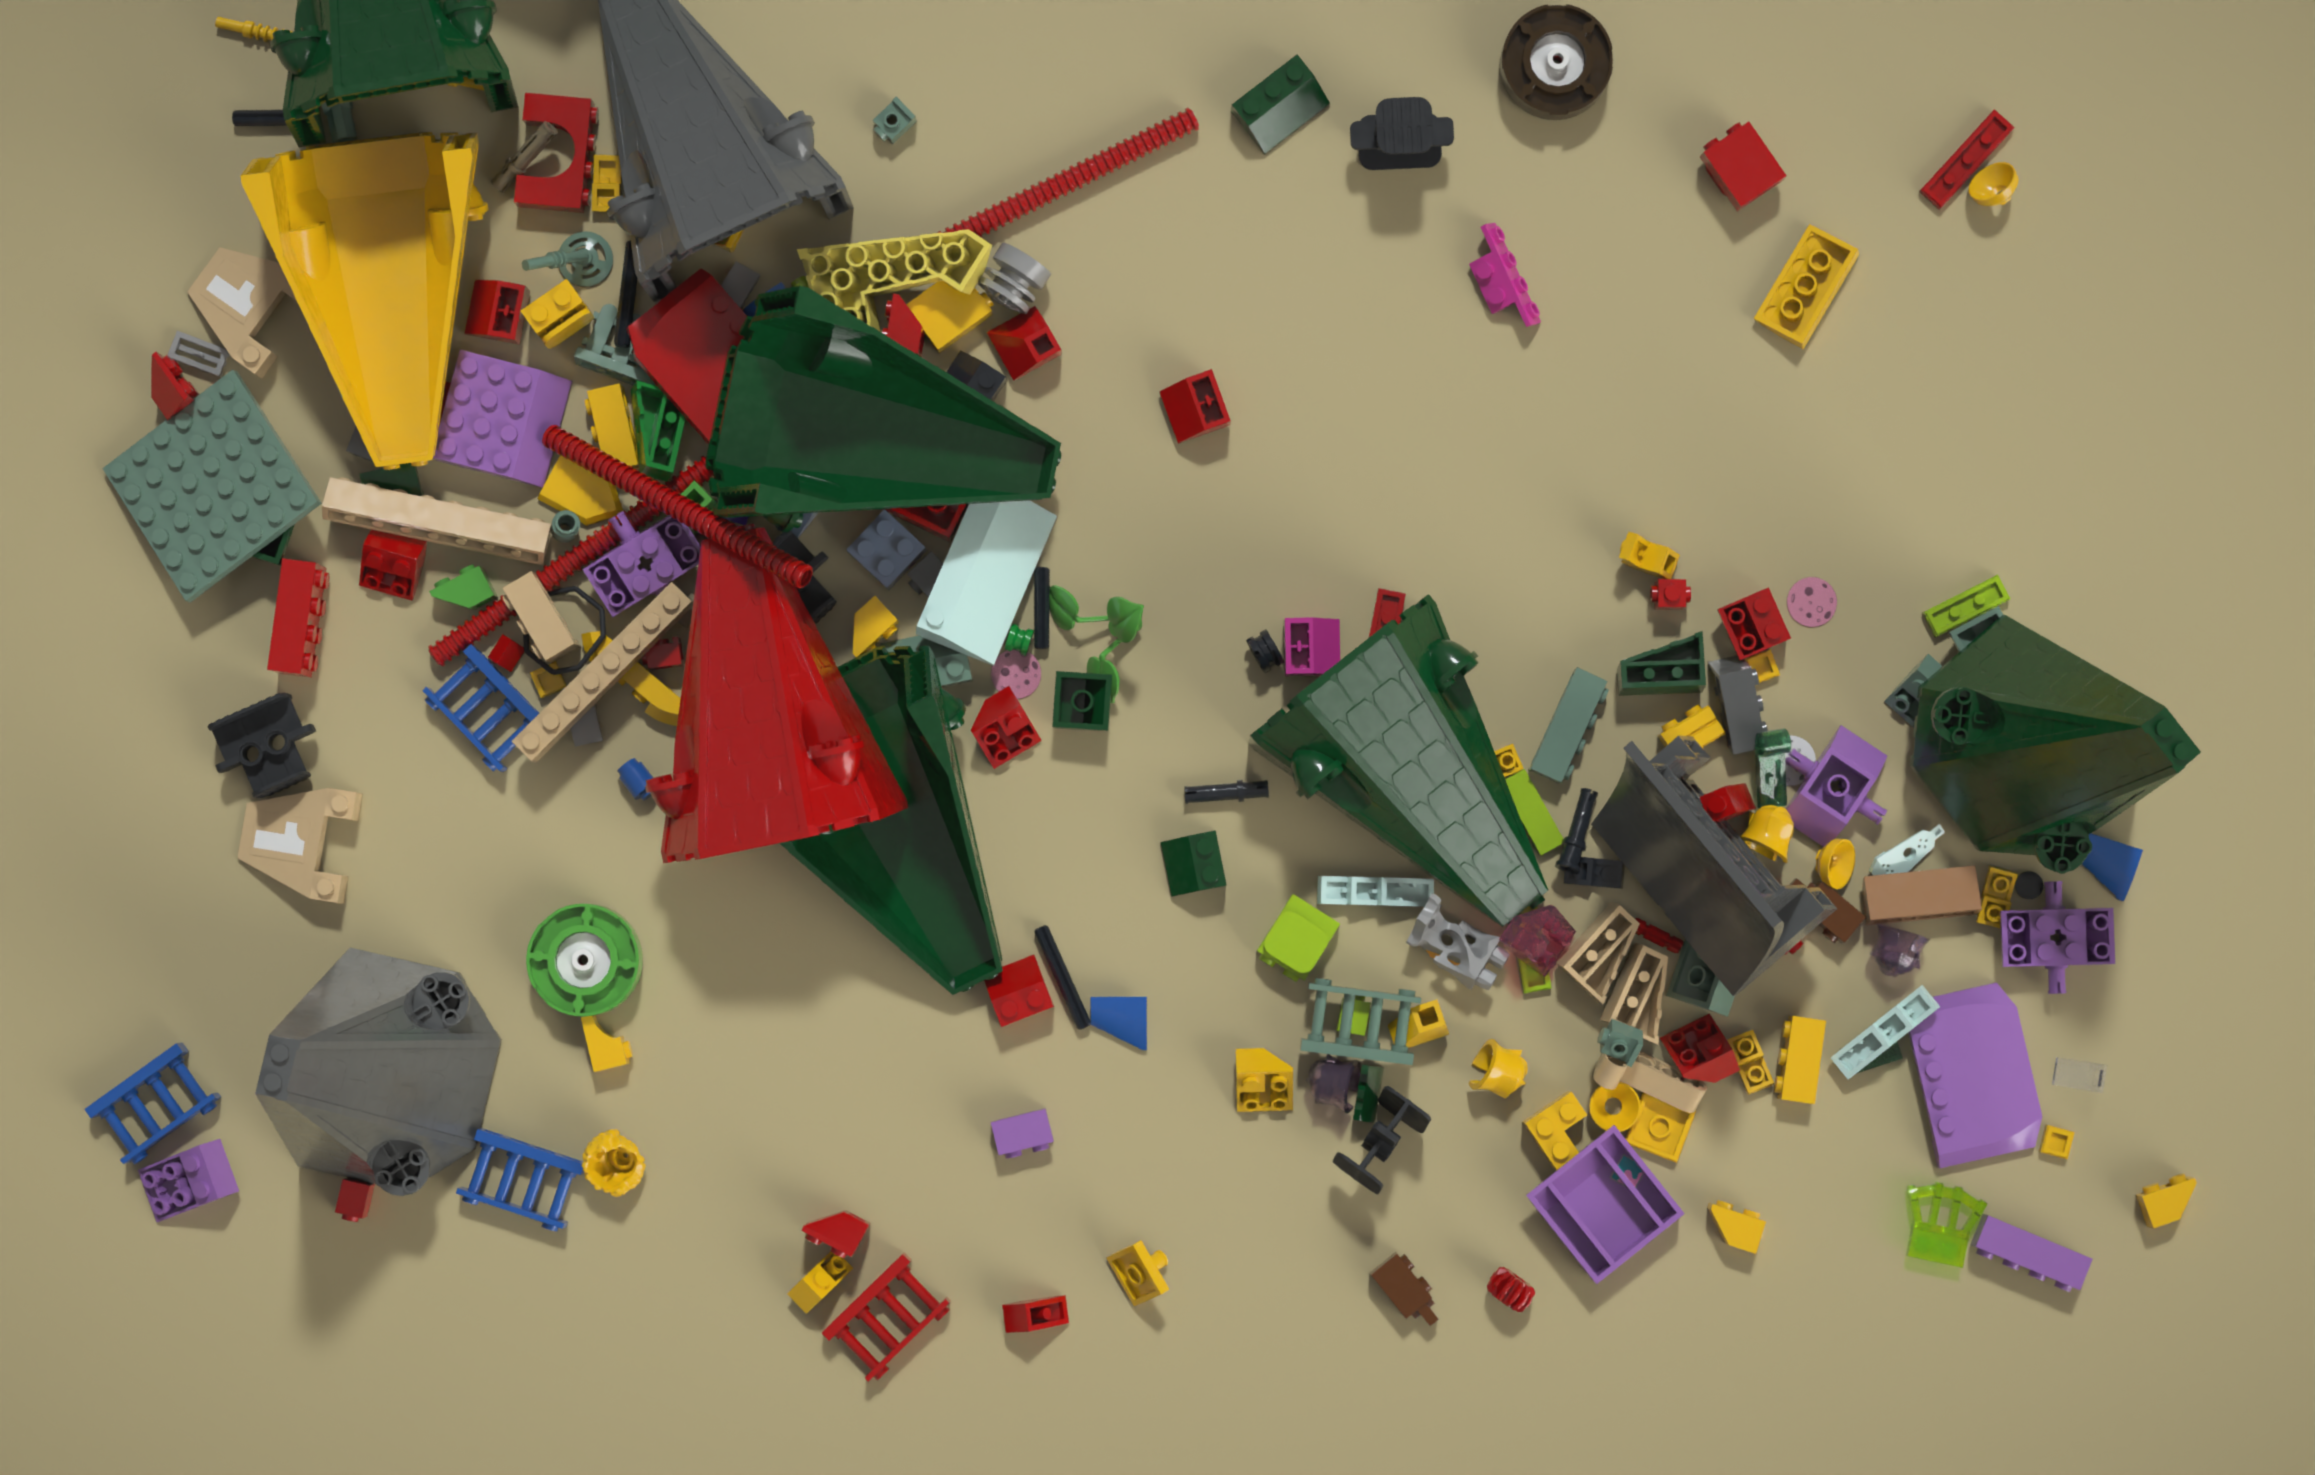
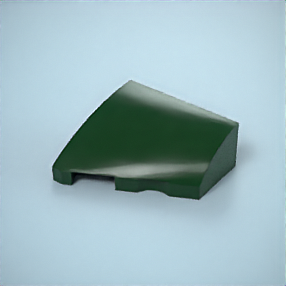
(1368, 1093)

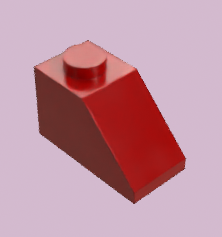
(1035, 1314)

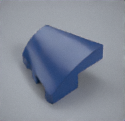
(2113, 864)
(1122, 1018)

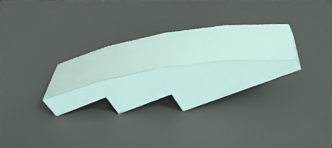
(1374, 891)
(1885, 1032)

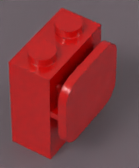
(1741, 165)

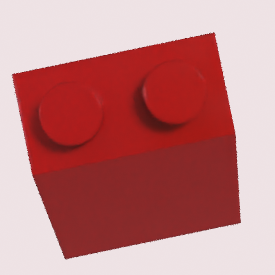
(1019, 991)

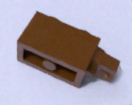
(1841, 922)
(1404, 1289)

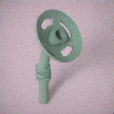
(579, 259)

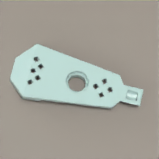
(1897, 861)

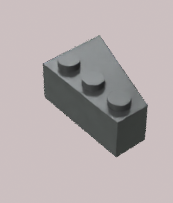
(1738, 702)

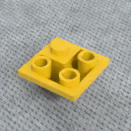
(1262, 1081)

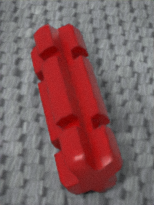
(1659, 936)

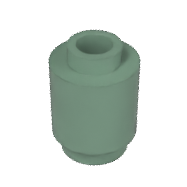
(565, 518)

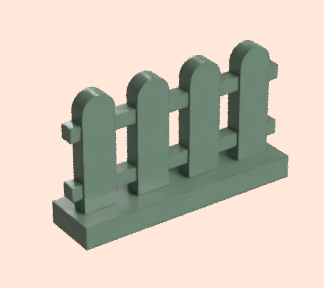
(617, 365)

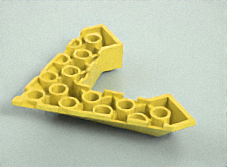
(860, 271)

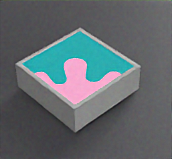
(1630, 1169)

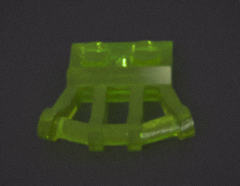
(1939, 1242)

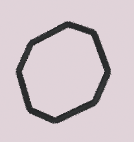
(591, 650)

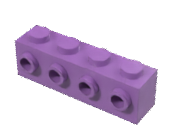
(2031, 1252)

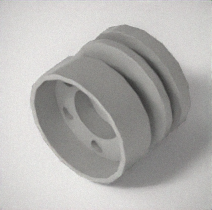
(1012, 280)

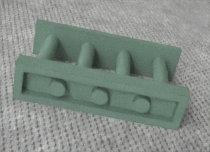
(1371, 1048)

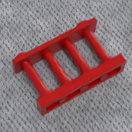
(860, 1309)

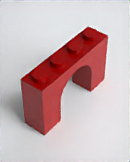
(569, 189)

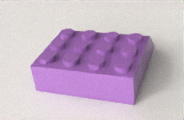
(499, 418)
(1596, 1215)

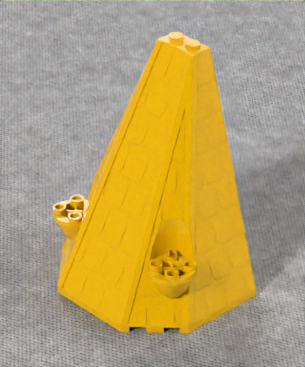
(376, 265)

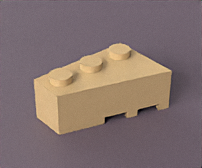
(539, 618)
(1599, 951)
(1639, 992)

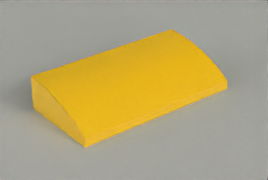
(1806, 286)

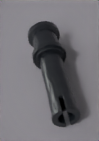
(1574, 843)

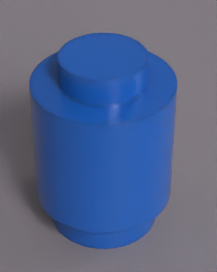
(633, 777)

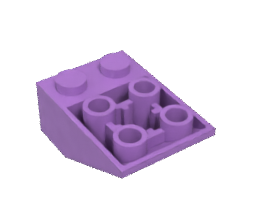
(188, 1180)

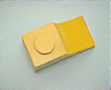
(604, 1048)

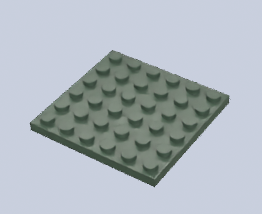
(212, 486)

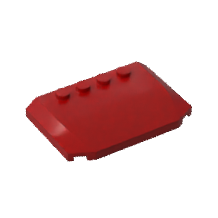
(686, 346)

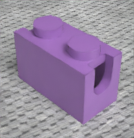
(1022, 1132)

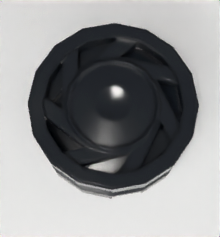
(1265, 651)

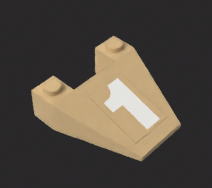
(236, 299)
(288, 836)

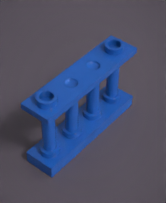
(494, 682)
(128, 1092)
(516, 1151)

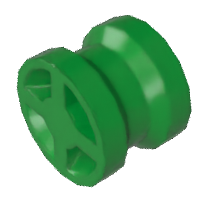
(1019, 639)

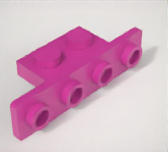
(1500, 279)

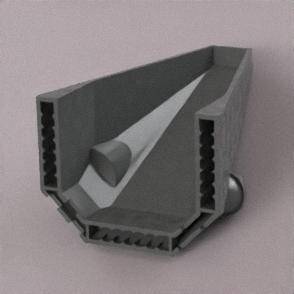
(698, 141)
(380, 1072)

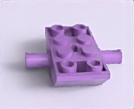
(617, 572)
(1818, 809)
(2084, 937)

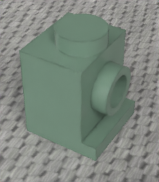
(905, 121)
(1621, 1041)

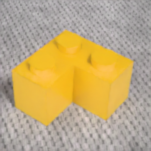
(1549, 1128)

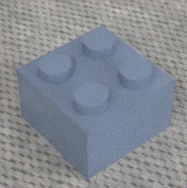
(886, 549)

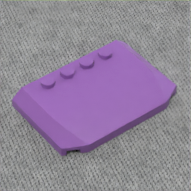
(1976, 1076)

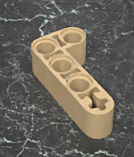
(1652, 1078)

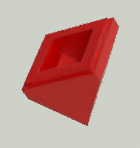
(506, 653)

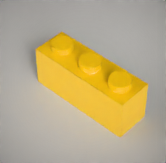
(613, 423)
(1800, 1059)

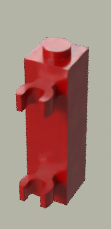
(1728, 802)

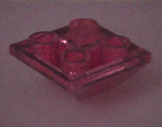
(1538, 937)

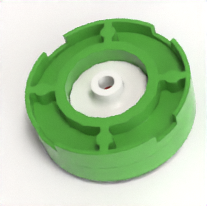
(557, 966)

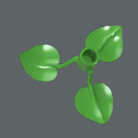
(1124, 623)

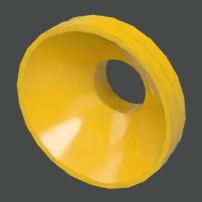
(1991, 181)
(1836, 862)
(1629, 1107)

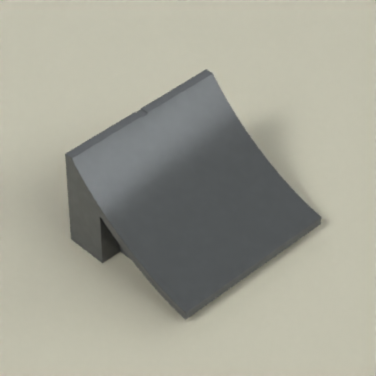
(1703, 868)

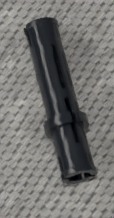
(1230, 791)

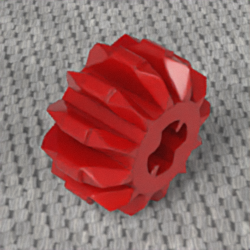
(1511, 1289)

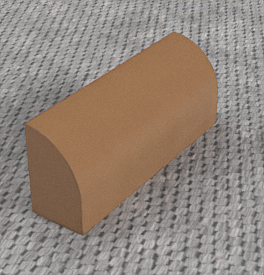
(1921, 895)

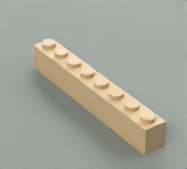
(436, 520)
(602, 673)

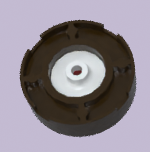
(1562, 35)

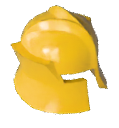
(1769, 832)
(1503, 1069)

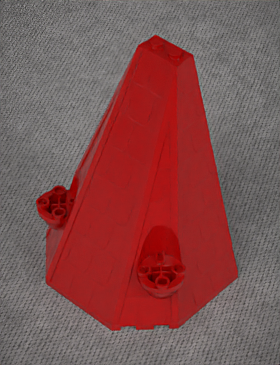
(763, 723)

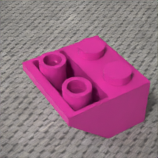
(1311, 645)

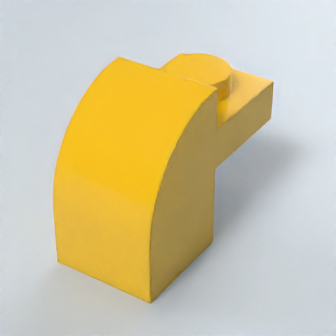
(1648, 556)

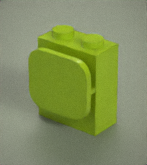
(1297, 938)

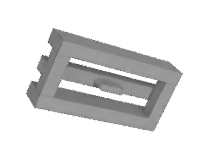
(221, 363)

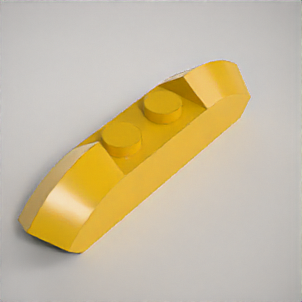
(663, 702)

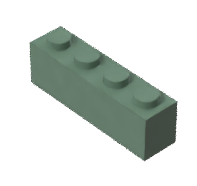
(1568, 725)

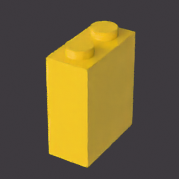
(949, 313)

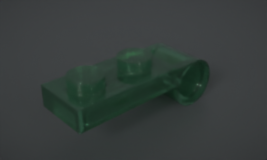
(1771, 767)

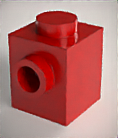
(1670, 594)

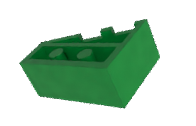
(656, 430)

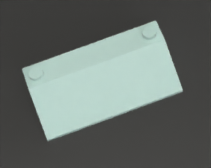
(985, 577)

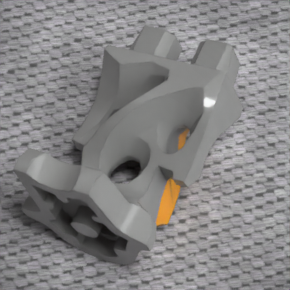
(1461, 959)

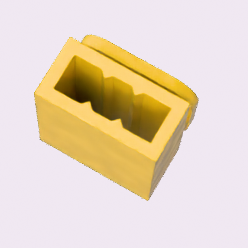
(558, 314)

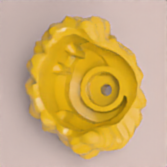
(612, 1163)

